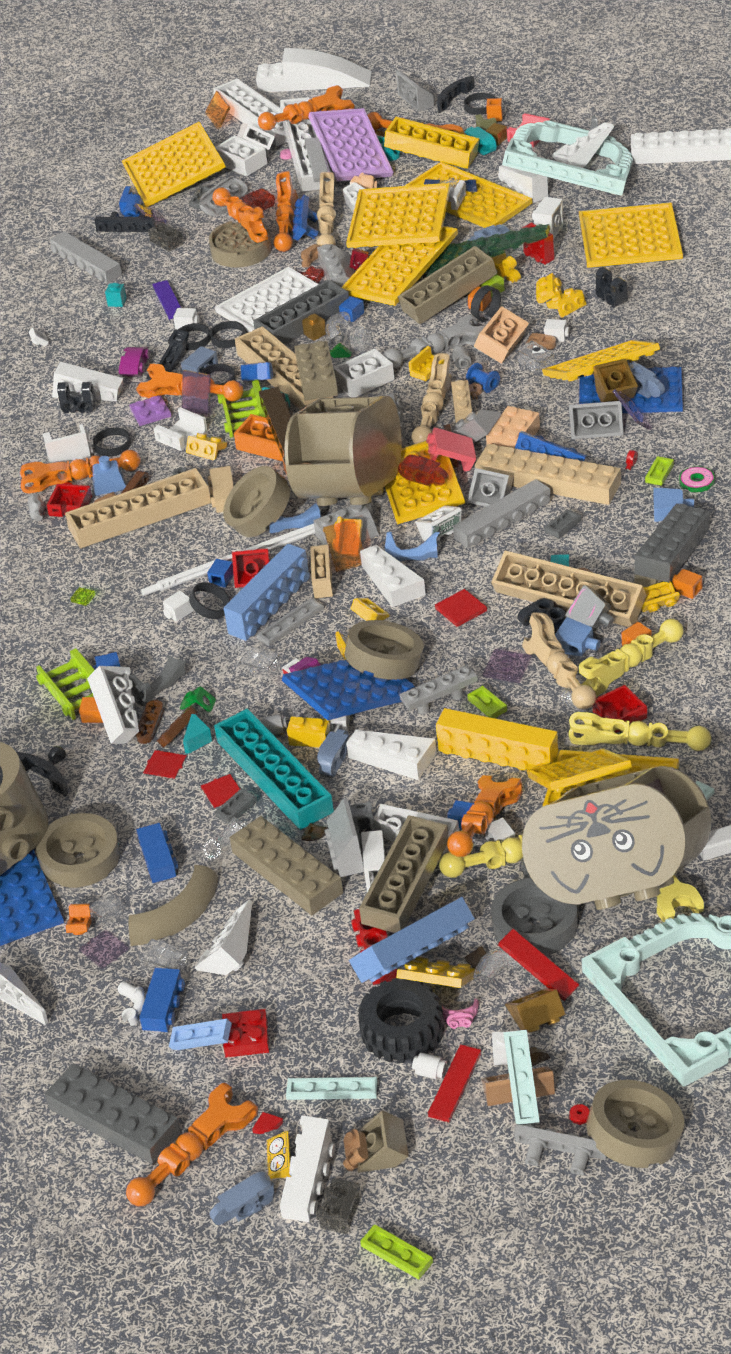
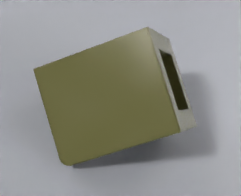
(484, 124)

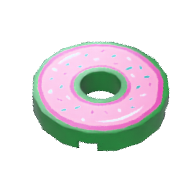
(706, 475)

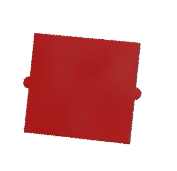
(164, 764)
(220, 790)

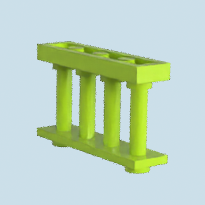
(254, 393)
(84, 671)

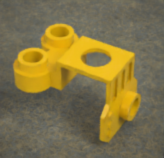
(506, 267)

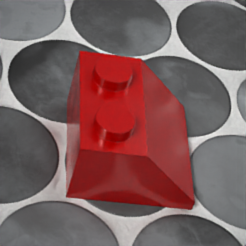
(248, 564)

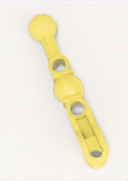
(613, 665)
(638, 733)
(491, 853)
(678, 895)

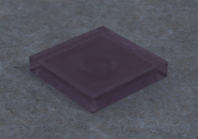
(507, 666)

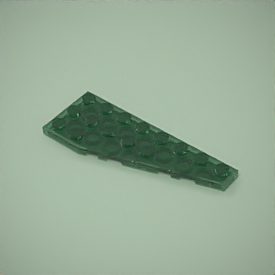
(491, 245)

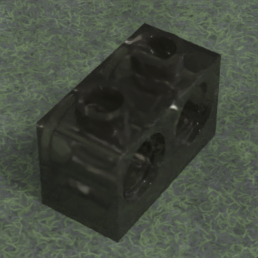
(165, 236)
(342, 1207)

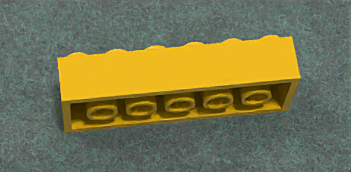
(431, 142)
(495, 740)

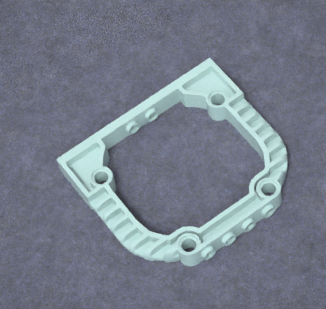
(520, 156)
(610, 965)

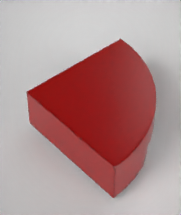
(267, 1123)

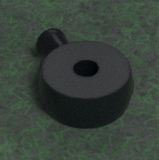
(56, 754)

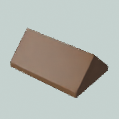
(498, 1088)

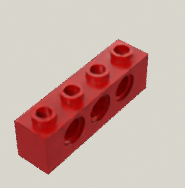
(366, 938)

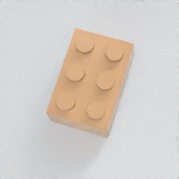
(501, 334)
(510, 424)

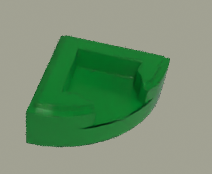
(340, 351)

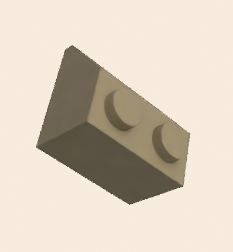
(384, 1142)

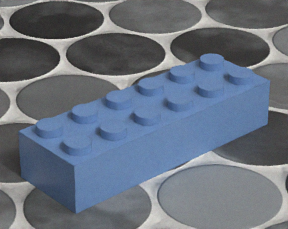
(267, 592)
(412, 941)

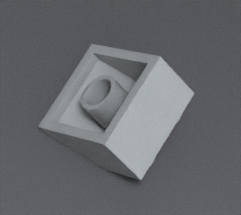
(477, 424)
(488, 487)

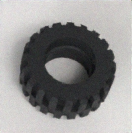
(401, 1041)

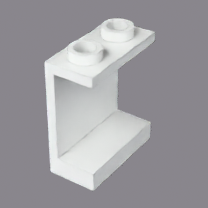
(178, 434)
(68, 447)

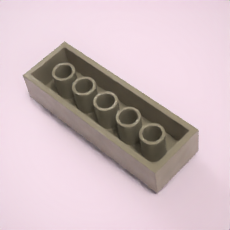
(447, 285)
(286, 865)
(404, 874)

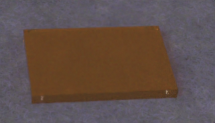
(217, 110)
(344, 544)

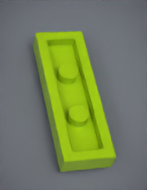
(396, 1251)

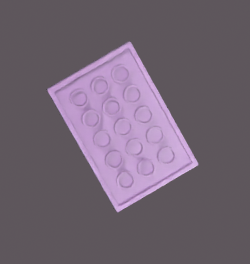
(350, 143)

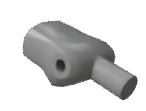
(36, 507)

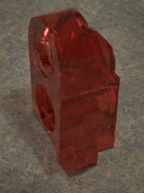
(260, 198)
(422, 470)

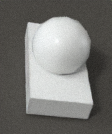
(457, 194)

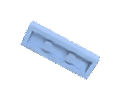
(200, 1034)

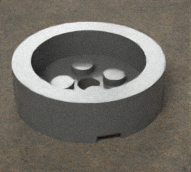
(525, 902)

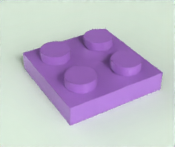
(150, 410)

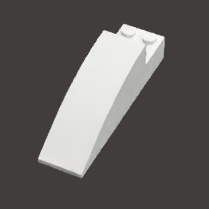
(310, 71)

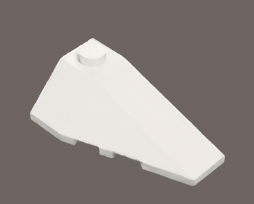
(584, 148)
(229, 945)
(18, 995)

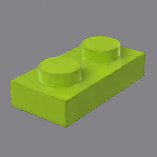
(659, 471)
(487, 702)

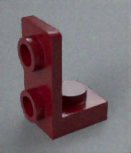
(358, 258)

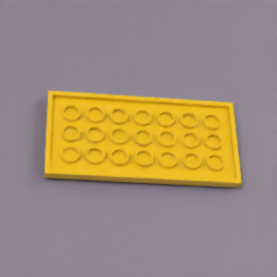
(487, 206)
(395, 269)

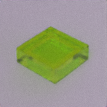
(82, 596)

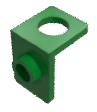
(197, 696)

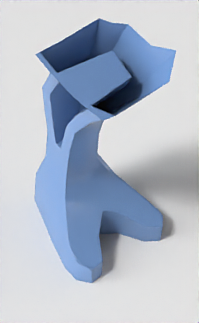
(297, 521)
(422, 552)

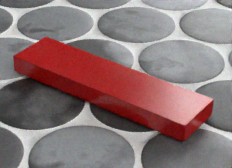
(538, 964)
(454, 1083)

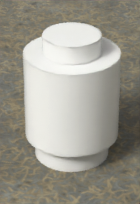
(429, 1066)

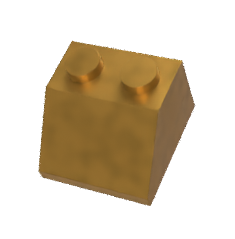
(614, 376)
(536, 1009)

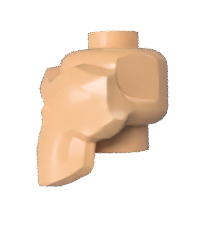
(365, 180)

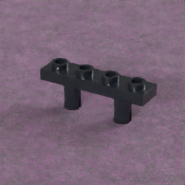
(123, 224)

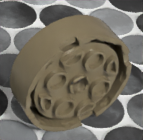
(234, 248)
(256, 501)
(384, 649)
(75, 835)
(641, 1105)

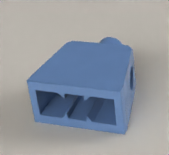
(107, 477)
(666, 499)
(576, 637)

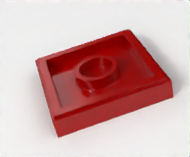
(460, 607)

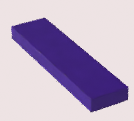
(166, 298)

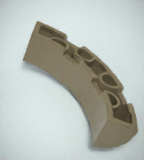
(178, 912)

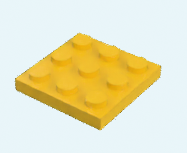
(436, 973)

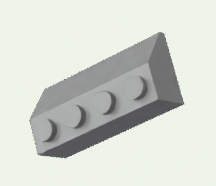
(335, 264)
(344, 841)

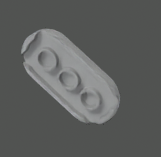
(235, 186)

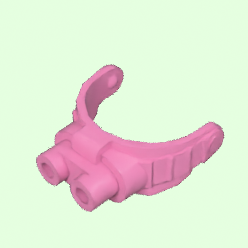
(461, 1017)

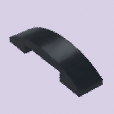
(450, 92)
(174, 353)
(45, 770)

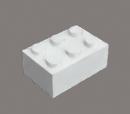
(242, 155)
(364, 373)

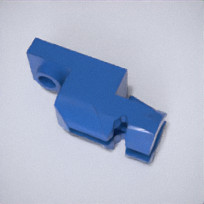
(128, 201)

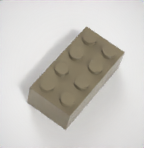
(316, 370)

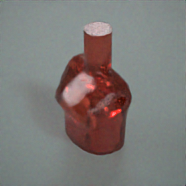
(313, 274)

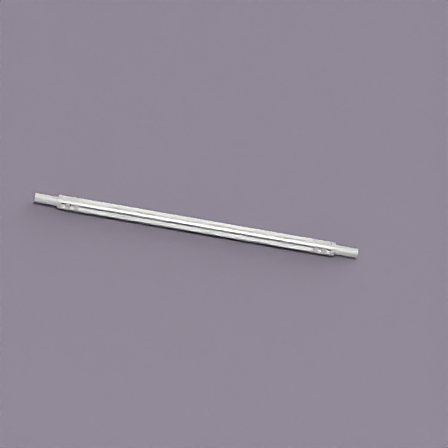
(203, 569)

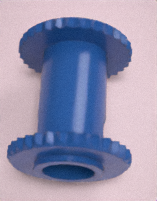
(488, 380)

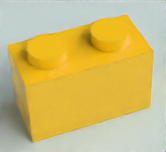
(307, 731)

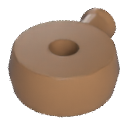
(475, 390)

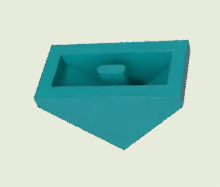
(196, 735)

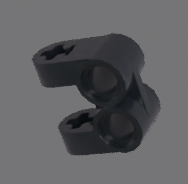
(612, 291)
(71, 401)
(545, 606)

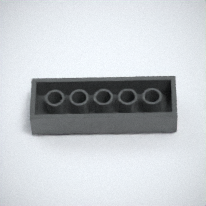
(286, 320)
(672, 542)
(112, 1113)

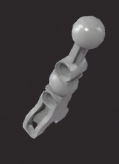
(450, 337)

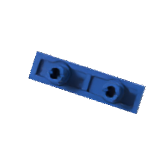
(301, 214)
(540, 445)

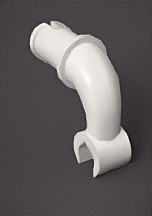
(137, 996)

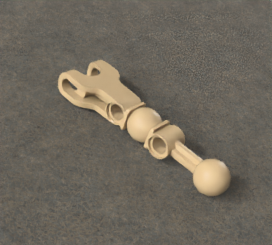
(326, 212)
(433, 401)
(550, 652)

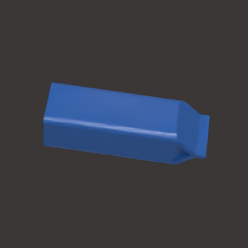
(256, 371)

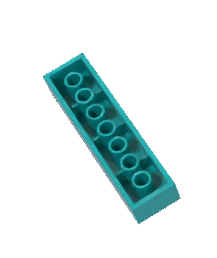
(274, 769)

